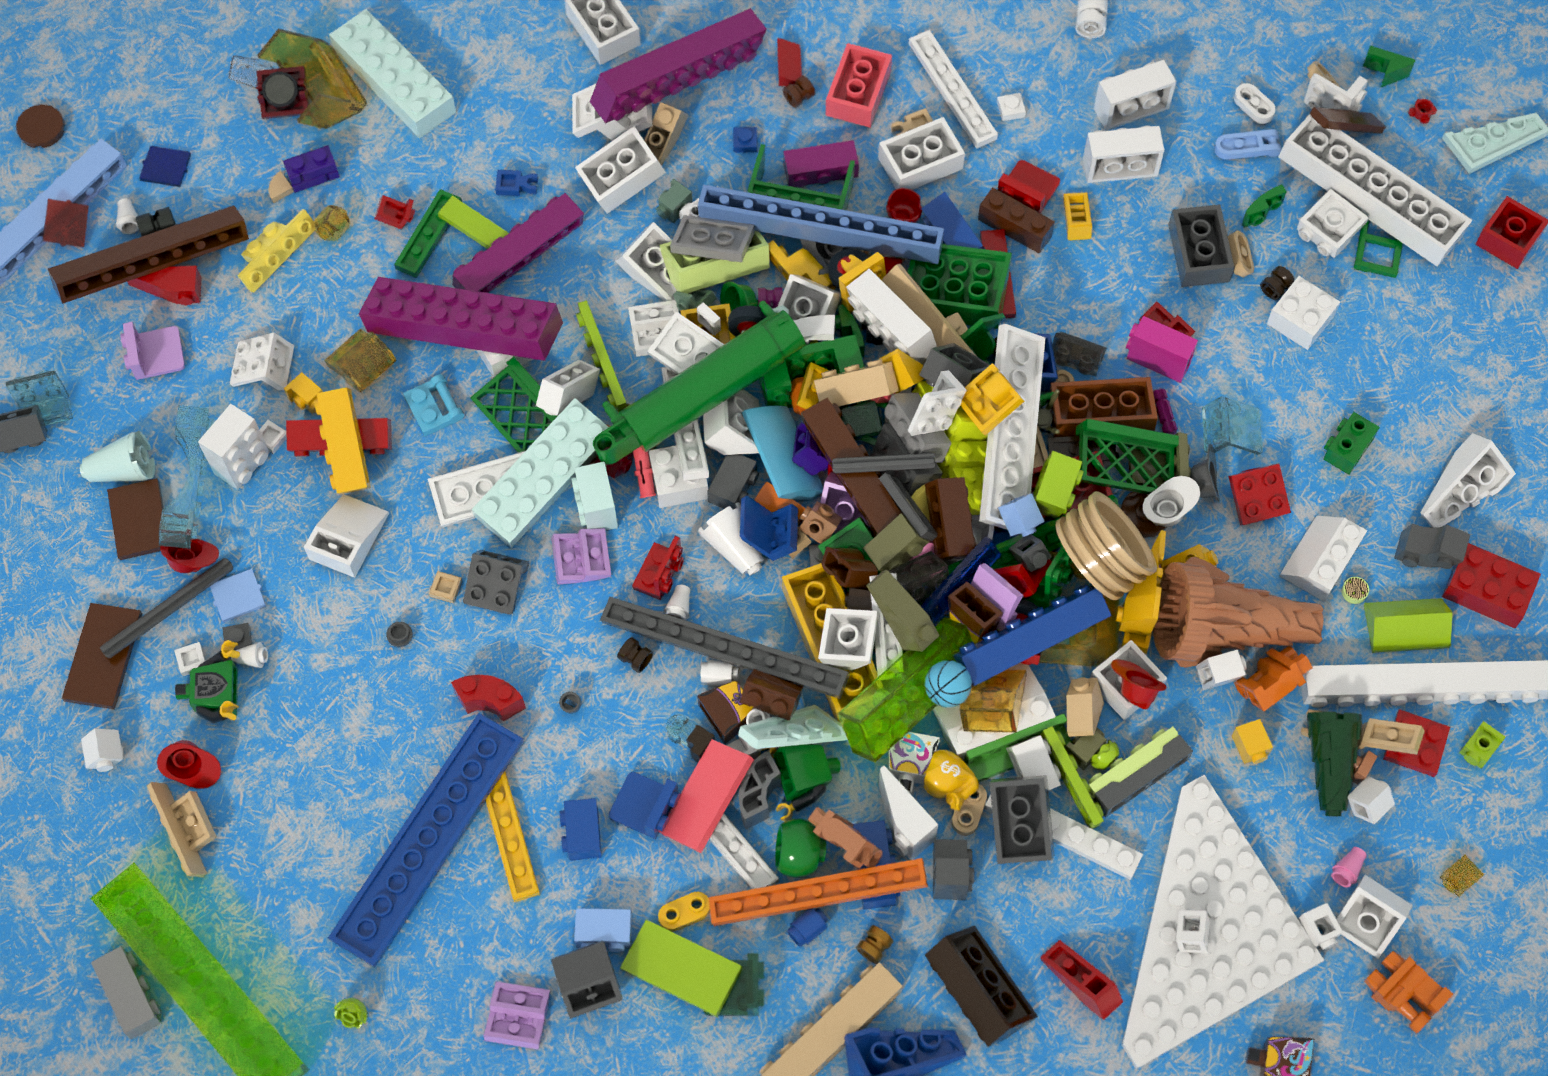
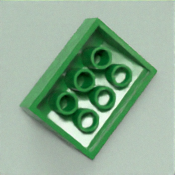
(965, 281)

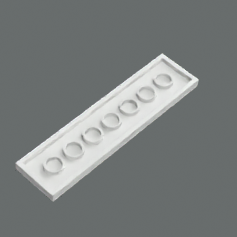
(1013, 440)

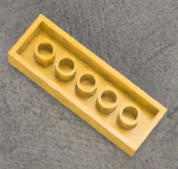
(808, 596)

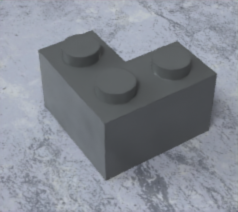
(951, 869)

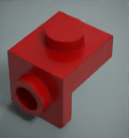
(394, 212)

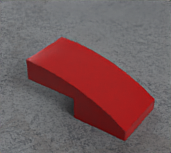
(1161, 315)

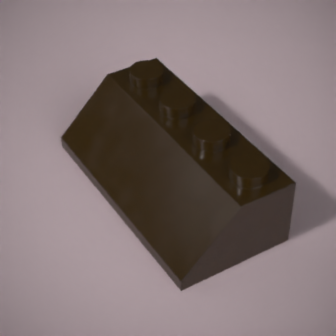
(980, 985)

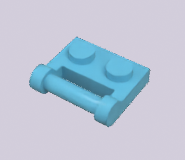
(425, 408)

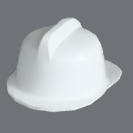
(1171, 501)

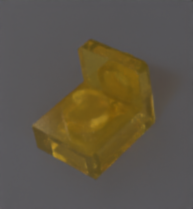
(1461, 876)

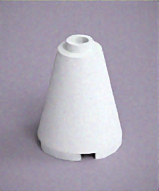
(724, 537)

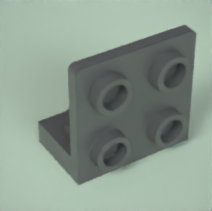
(494, 581)

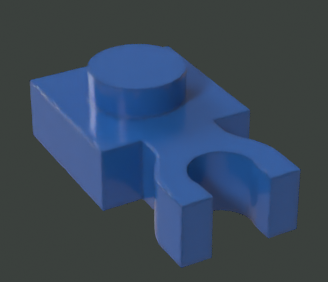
(512, 182)

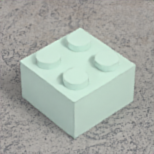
(594, 497)

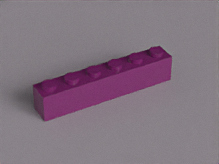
(520, 246)

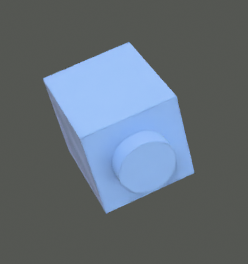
(1021, 515)

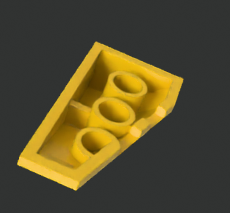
(1142, 603)

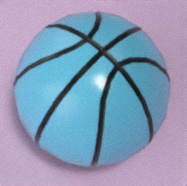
(948, 684)

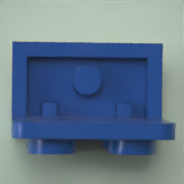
(769, 532)
(644, 804)

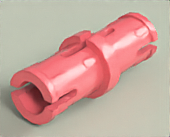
(644, 473)

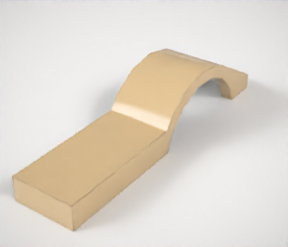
(1387, 735)

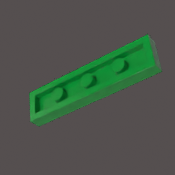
(424, 237)

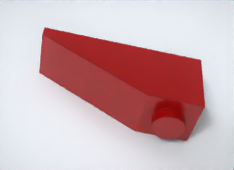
(173, 284)
(1083, 979)

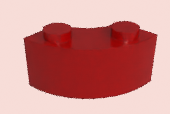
(488, 694)

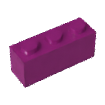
(819, 163)

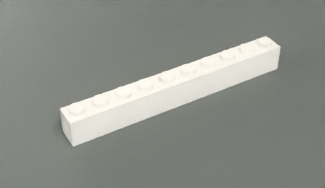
(1426, 683)

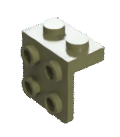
(1181, 462)

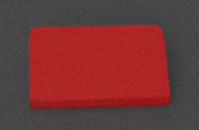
(788, 62)

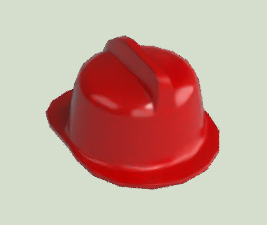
(190, 560)
(1137, 684)
(189, 765)

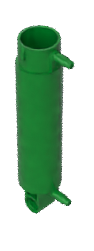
(700, 387)

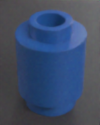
(807, 926)

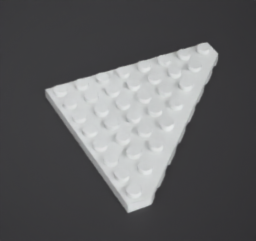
(1251, 934)

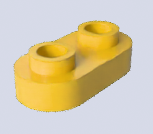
(685, 912)

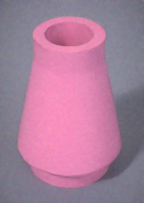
(1349, 867)

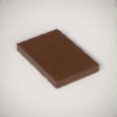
(136, 518)

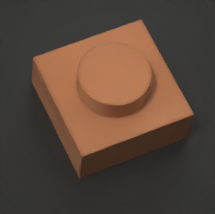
(1363, 766)

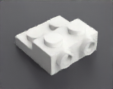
(1331, 224)

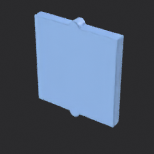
(237, 595)

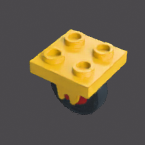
(849, 265)

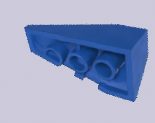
(901, 1052)

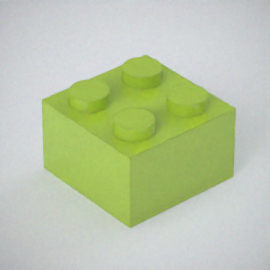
(1055, 484)

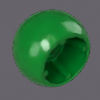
(798, 848)

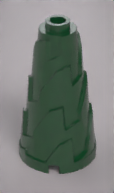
(1334, 753)

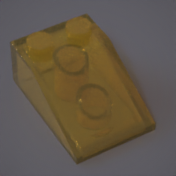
(995, 703)

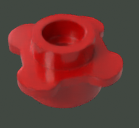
(1423, 105)

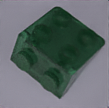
(745, 994)

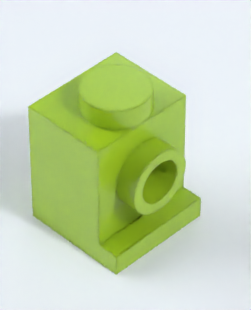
(1487, 737)

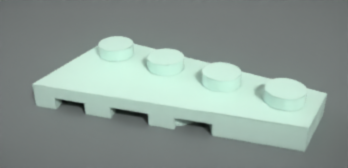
(1490, 143)
(805, 727)

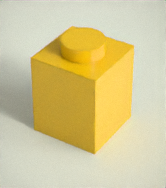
(1252, 742)

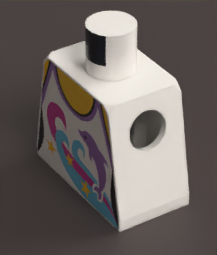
(911, 757)

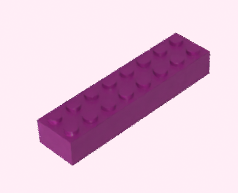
(677, 66)
(461, 318)

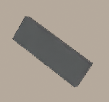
(908, 507)

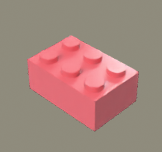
(858, 85)

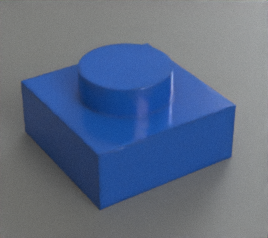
(745, 139)

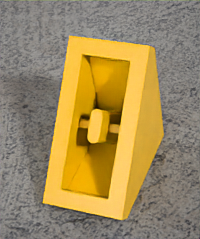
(905, 369)

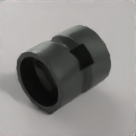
(152, 223)

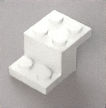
(586, 119)

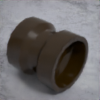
(1275, 285)
(635, 654)

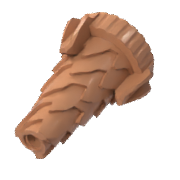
(1207, 613)

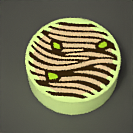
(1355, 590)

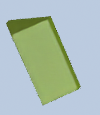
(1408, 625)

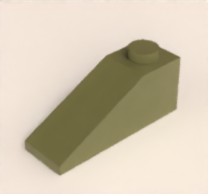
(903, 614)

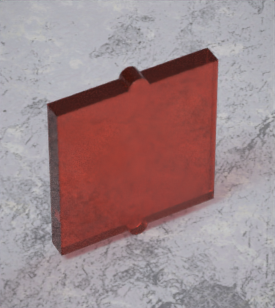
(65, 223)

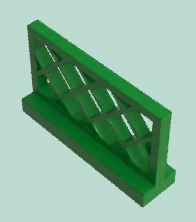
(529, 387)
(1125, 437)

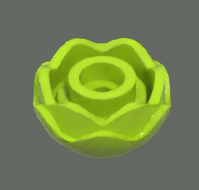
(1106, 756)
(351, 1012)

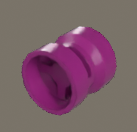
(771, 297)

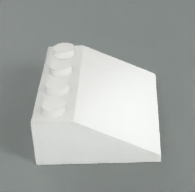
(1034, 710)

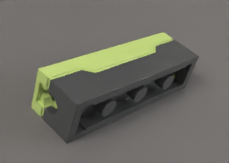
(1139, 771)

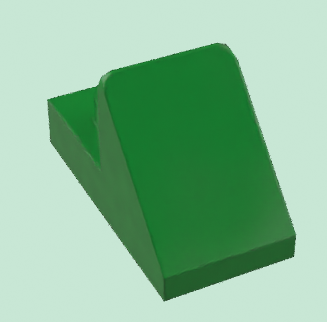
(1393, 65)

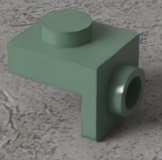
(694, 299)

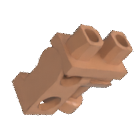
(842, 834)

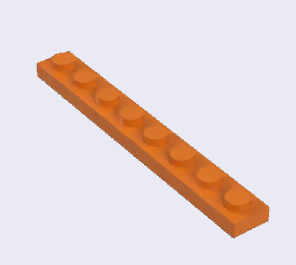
(818, 892)

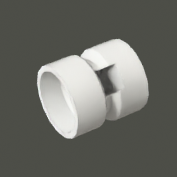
(1091, 18)

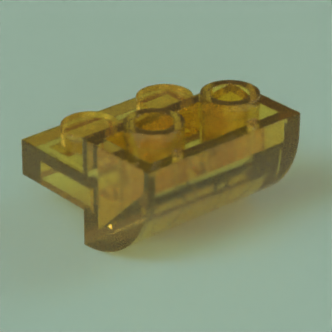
(361, 359)

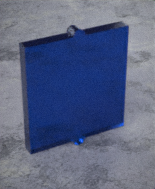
(165, 166)

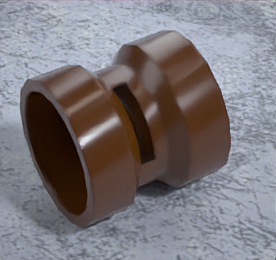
(799, 91)

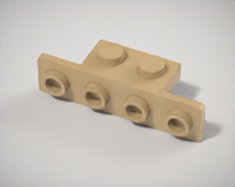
(186, 826)

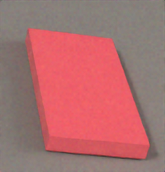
(707, 795)

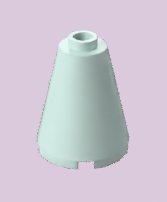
(120, 461)

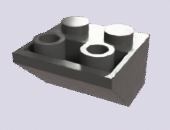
(586, 979)

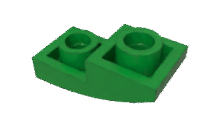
(1259, 208)
(848, 326)

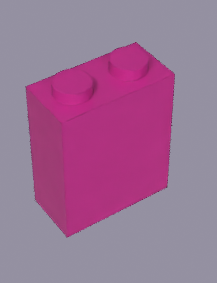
(1161, 348)

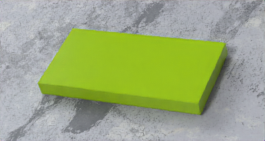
(681, 968)

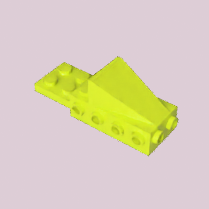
(965, 454)

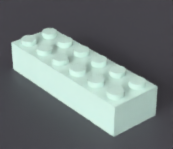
(393, 73)
(540, 474)

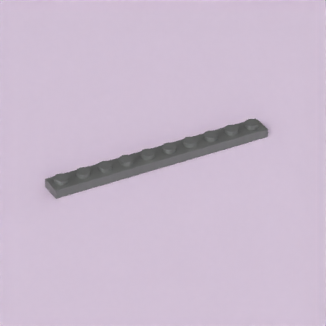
(725, 647)

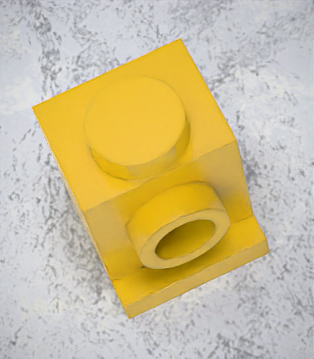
(303, 392)

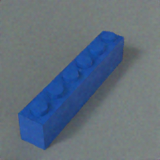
(1033, 634)

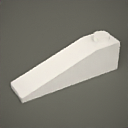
(1471, 475)

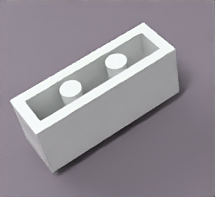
(571, 382)

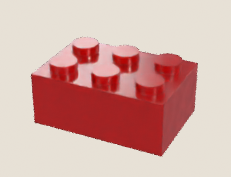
(1492, 586)

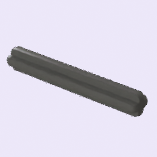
(883, 463)

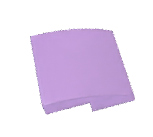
(581, 556)
(998, 592)
(517, 1015)

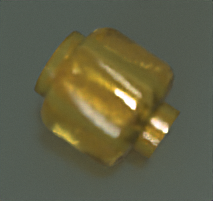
(332, 223)

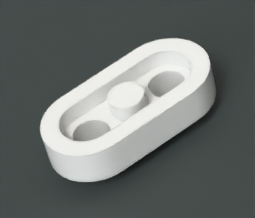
(1256, 104)

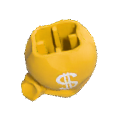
(950, 779)

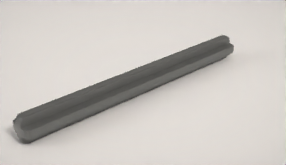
(166, 608)

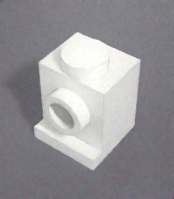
(1326, 921)
(1192, 940)

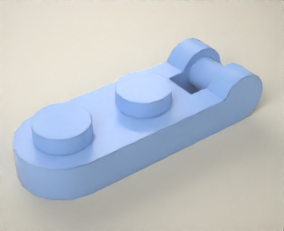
(1248, 144)

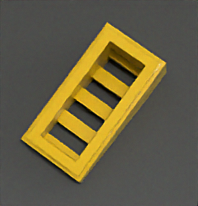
(1075, 227)

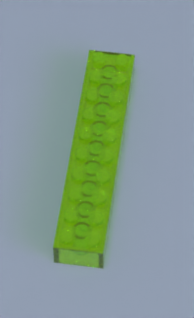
(195, 978)

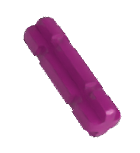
(1164, 412)

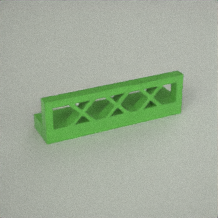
(993, 757)

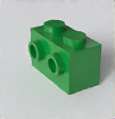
(1350, 443)

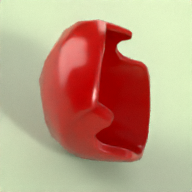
(904, 205)

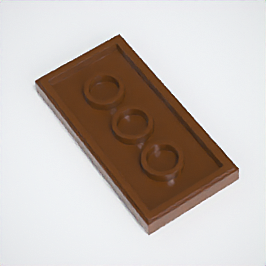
(92, 676)

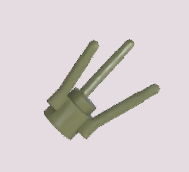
(1045, 416)

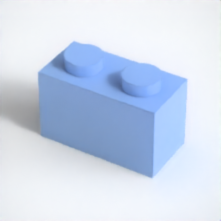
(609, 925)

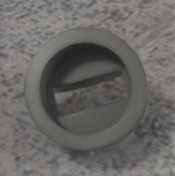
(568, 708)

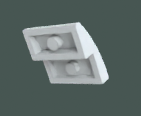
(648, 322)

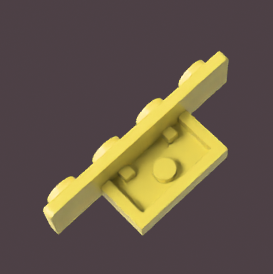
(273, 248)

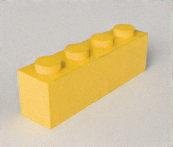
(343, 441)

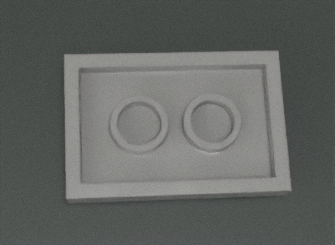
(712, 238)

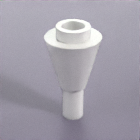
(252, 655)

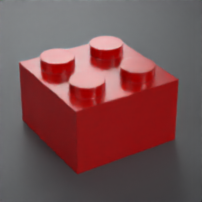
(1512, 232)

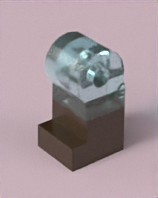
(689, 734)

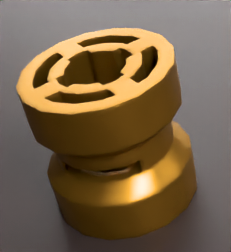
(874, 944)

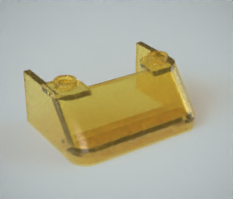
(328, 81)
(1091, 645)

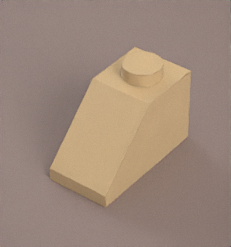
(1083, 706)

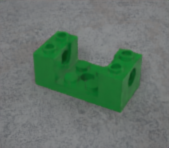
(827, 354)

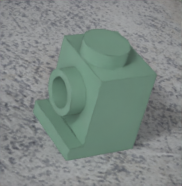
(673, 200)

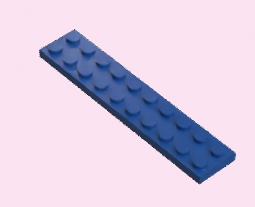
(425, 840)

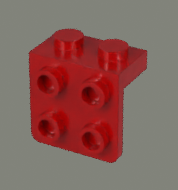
(1029, 185)

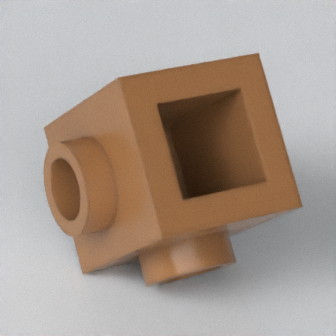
(819, 522)

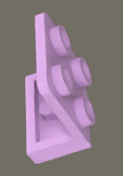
(152, 351)

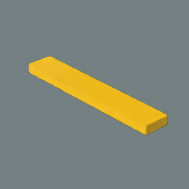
(511, 841)

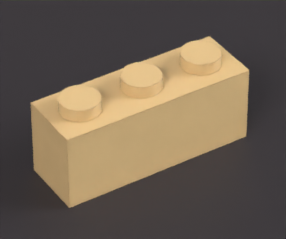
(857, 383)

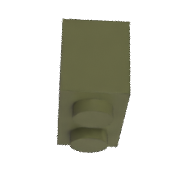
(895, 544)

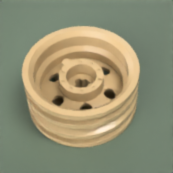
(1106, 546)

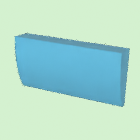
(775, 438)

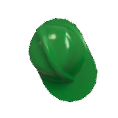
(737, 295)

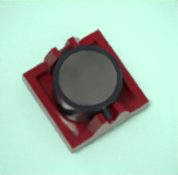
(282, 92)

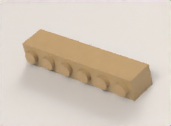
(825, 1038)

